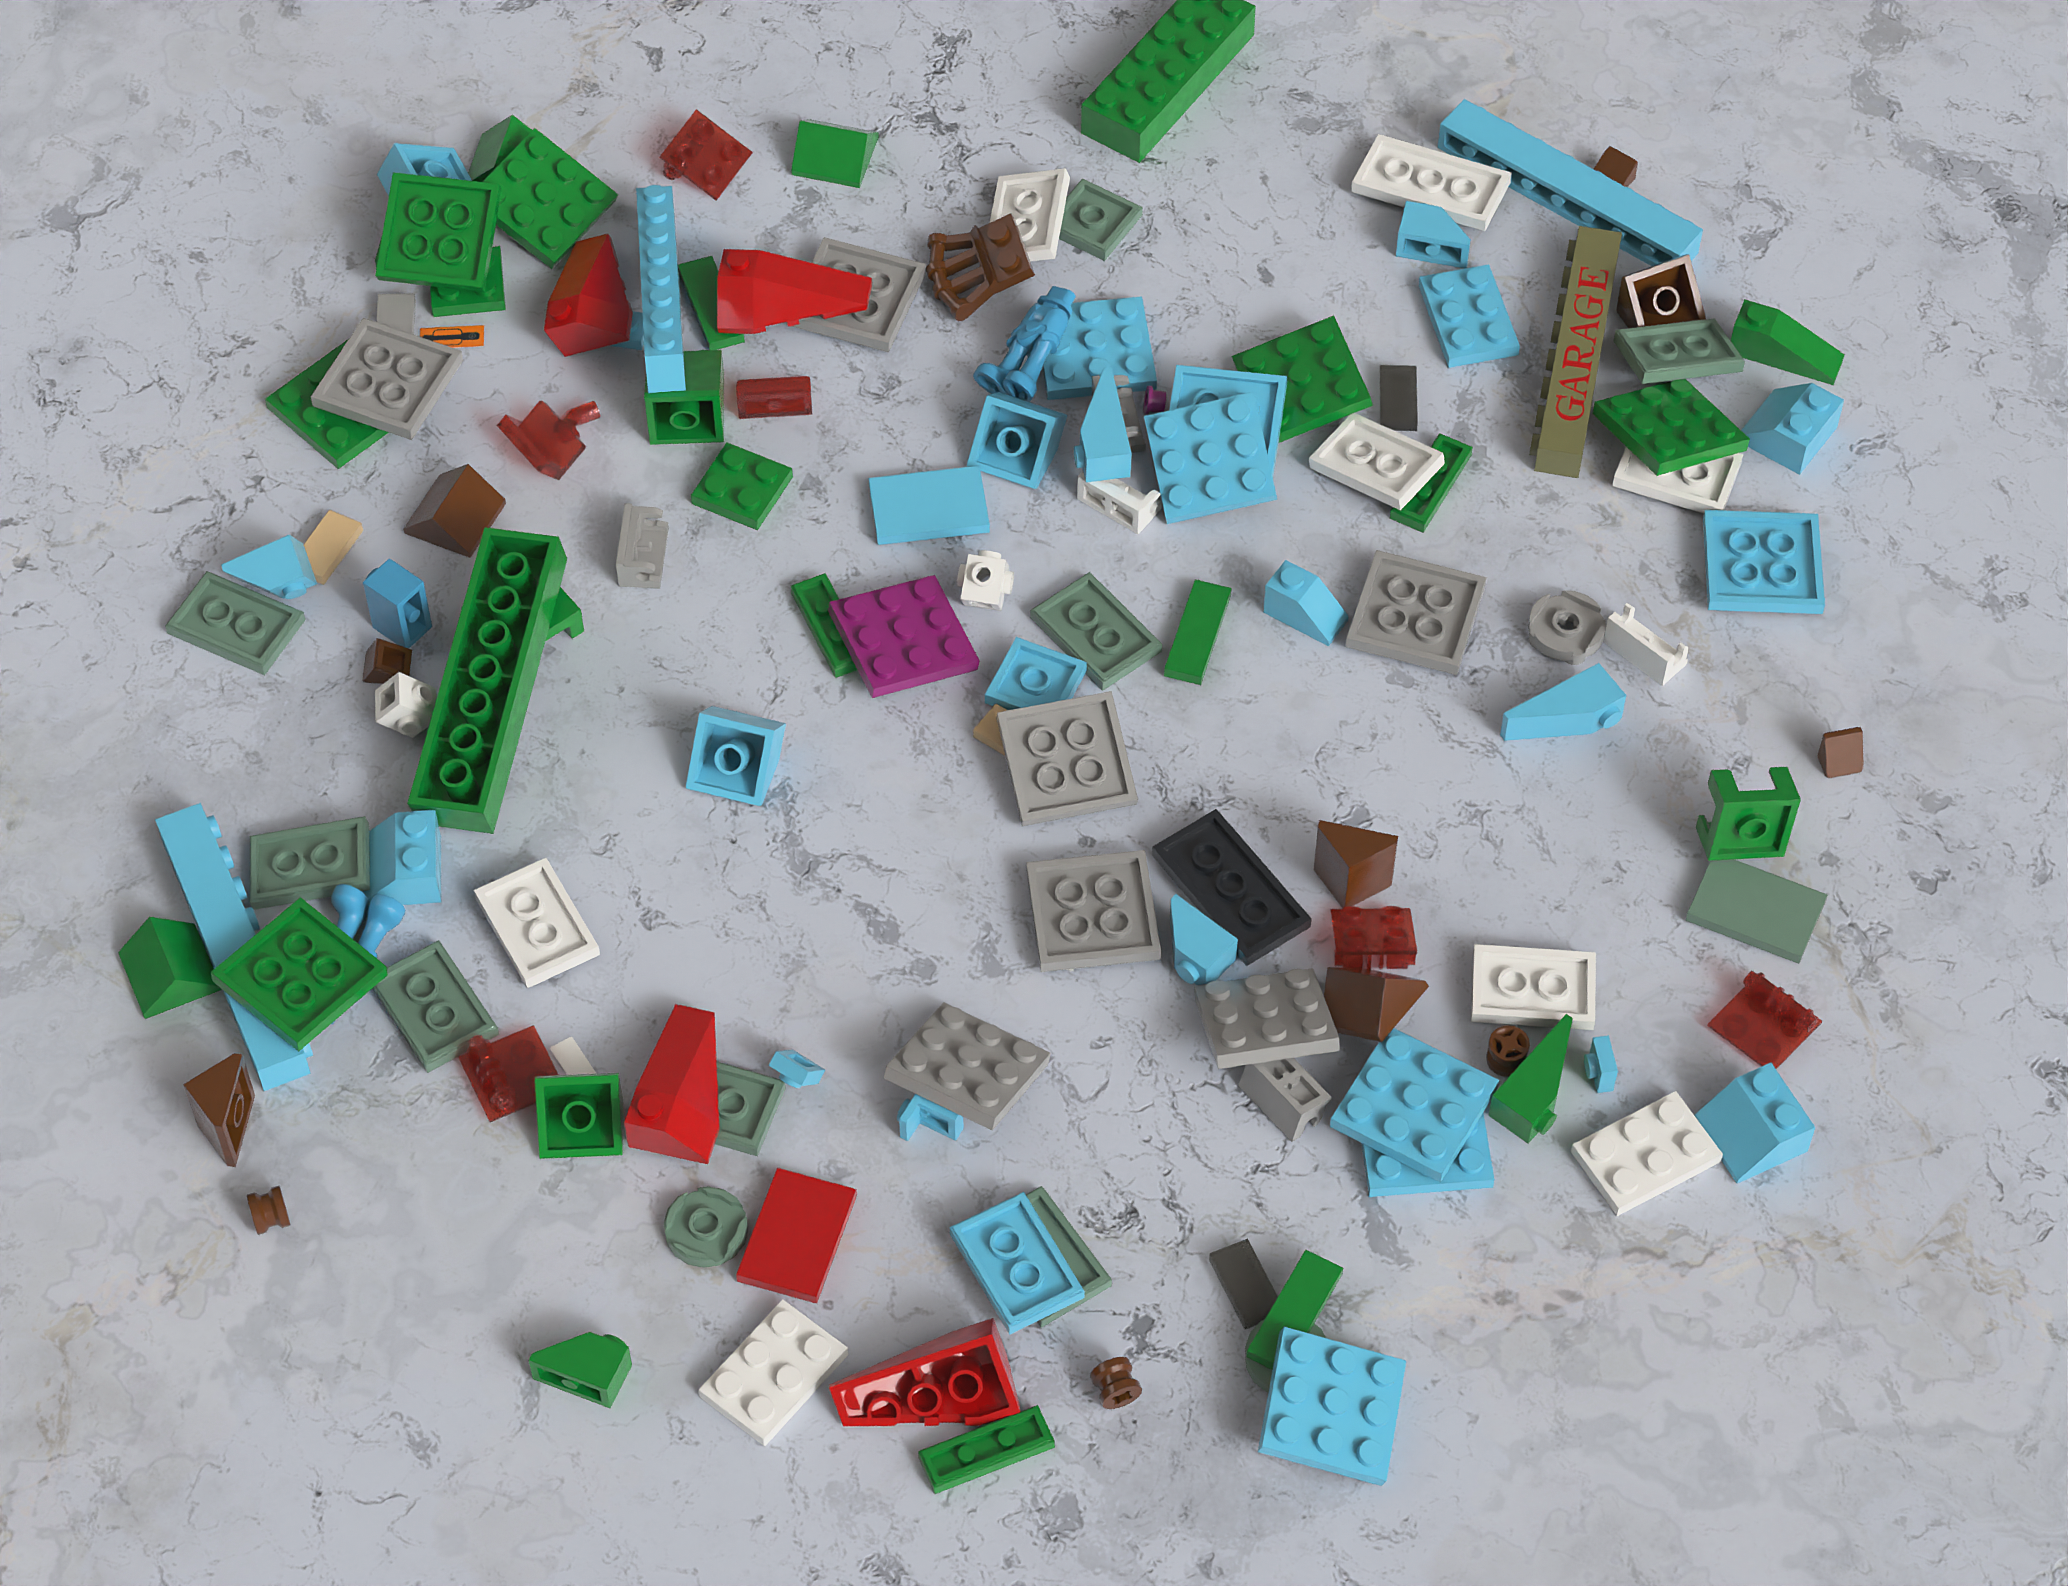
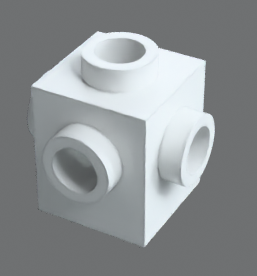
(988, 593)
(405, 704)

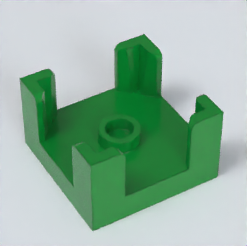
(1749, 821)

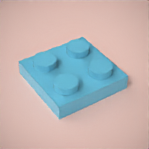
(1034, 677)

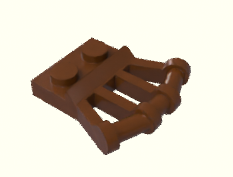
(1001, 260)

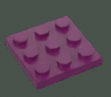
(903, 636)

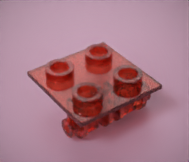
(704, 155)
(1373, 932)
(1764, 1021)
(506, 1071)

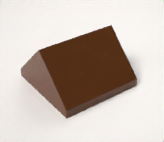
(1660, 295)
(456, 511)
(1354, 861)
(1369, 1001)
(222, 1105)

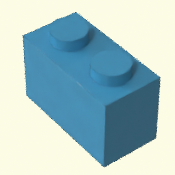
(397, 603)

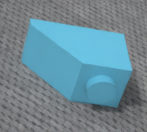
(1431, 236)
(275, 568)
(1304, 603)
(1198, 944)

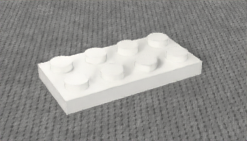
(1408, 172)

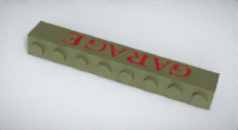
(1577, 352)

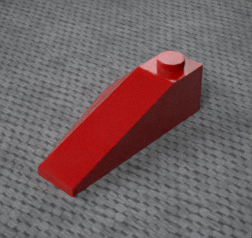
(773, 289)
(589, 300)
(678, 1092)
(941, 1381)

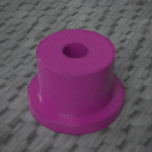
(1154, 401)

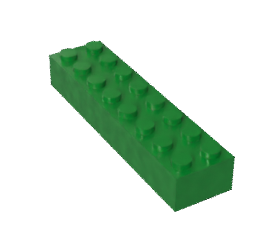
(488, 679)

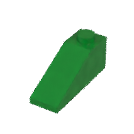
(1783, 343)
(1530, 1093)

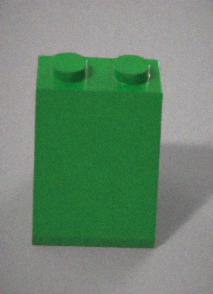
(693, 413)

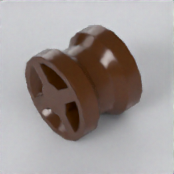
(1504, 1041)
(268, 1210)
(1115, 1383)

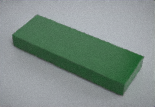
(701, 287)
(1426, 502)
(813, 601)
(1197, 632)
(1296, 1305)
(986, 1449)

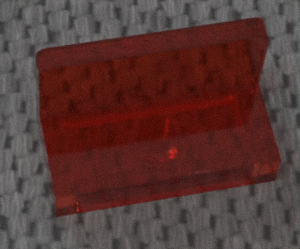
(774, 397)
(544, 440)

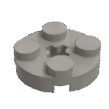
(1562, 644)

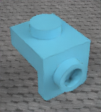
(930, 1115)

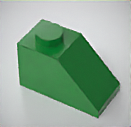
(584, 1366)

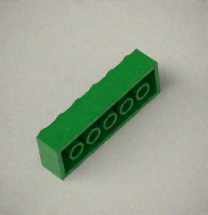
(1166, 74)

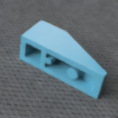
(1103, 437)
(1568, 709)

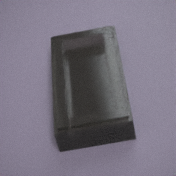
(1398, 397)
(1244, 1282)

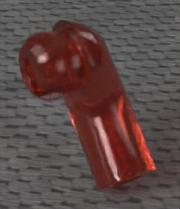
(581, 415)

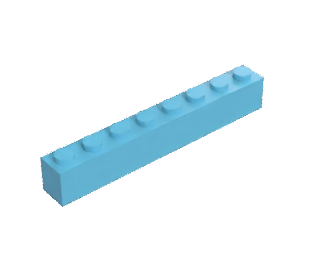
(1568, 185)
(660, 290)
(224, 928)

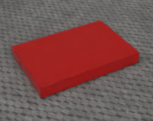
(796, 1235)

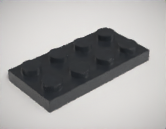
(1231, 886)

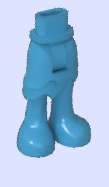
(1035, 337)
(353, 906)

